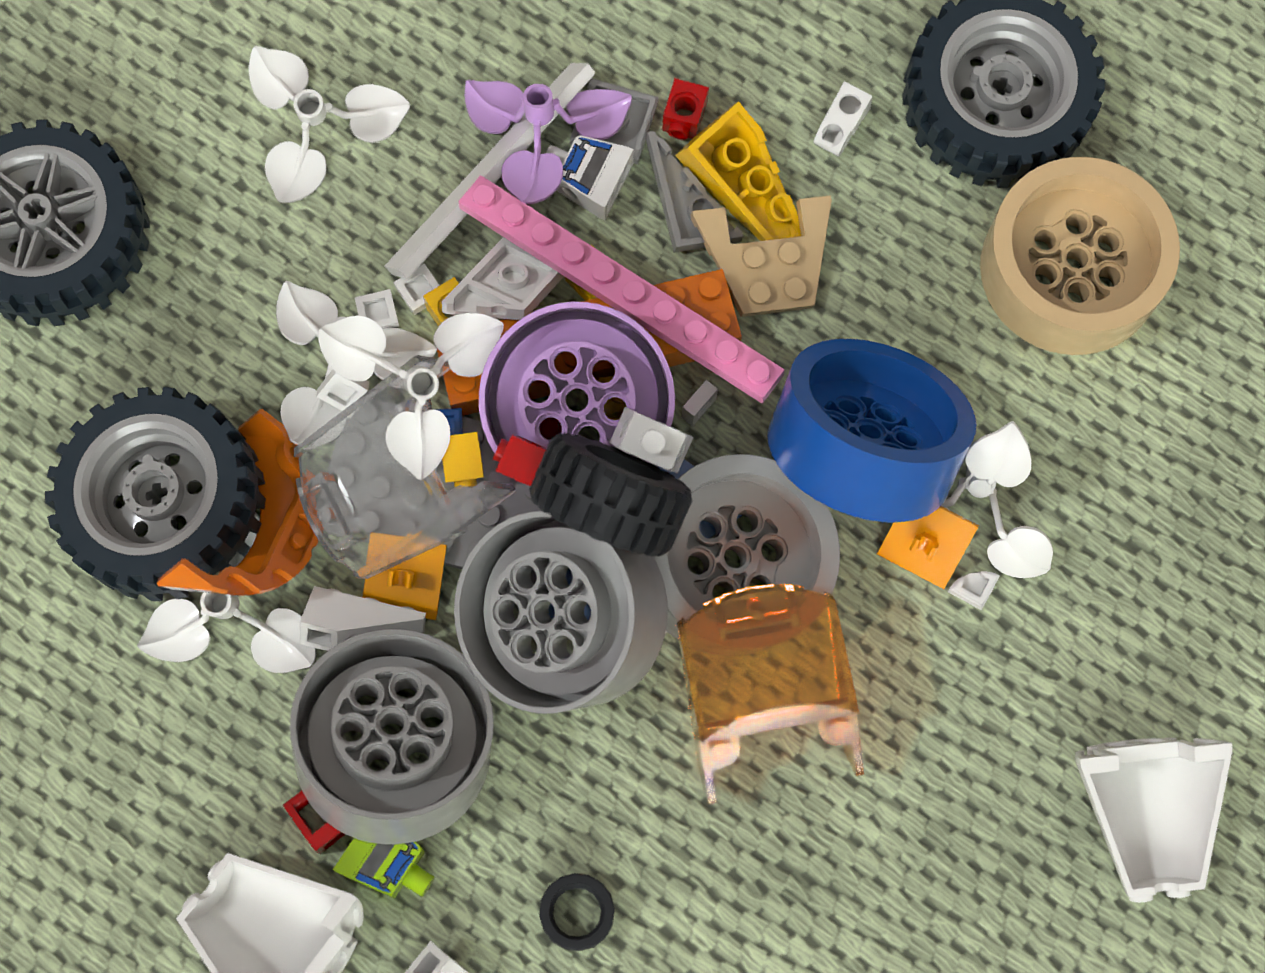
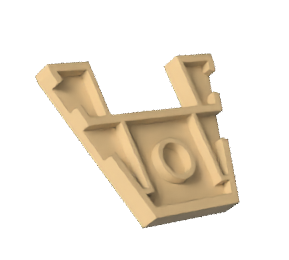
(769, 273)

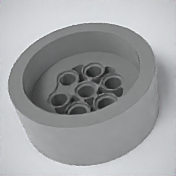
(779, 515)
(609, 649)
(405, 798)

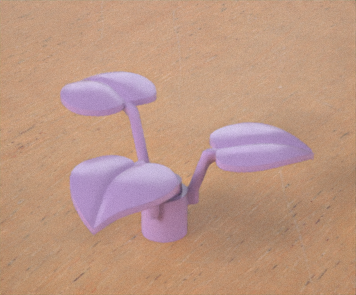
(536, 175)

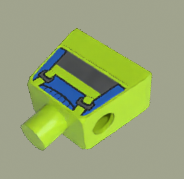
(385, 867)

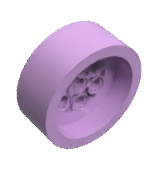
(591, 335)

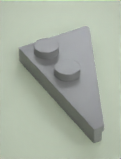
(680, 196)

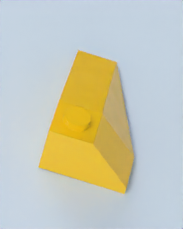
(740, 174)

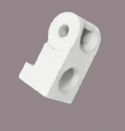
(843, 118)

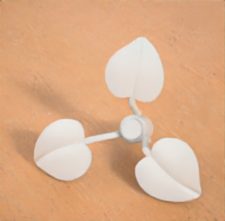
(283, 76)
(299, 317)
(419, 437)
(1005, 460)
(179, 635)

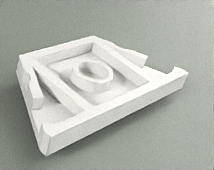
(503, 284)

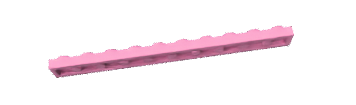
(622, 289)

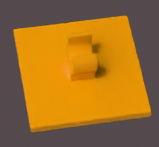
(929, 545)
(411, 583)

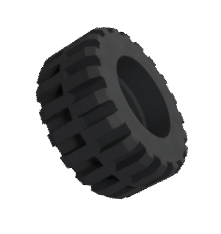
(610, 495)

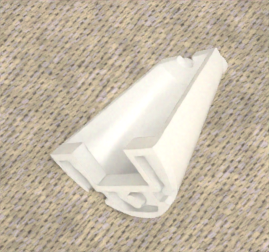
(1158, 809)
(269, 921)

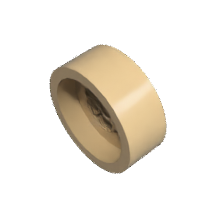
(1107, 207)

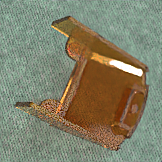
(766, 665)

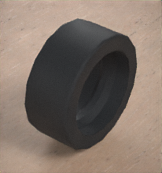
(548, 901)

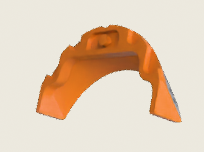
(285, 534)

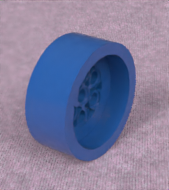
(870, 430)

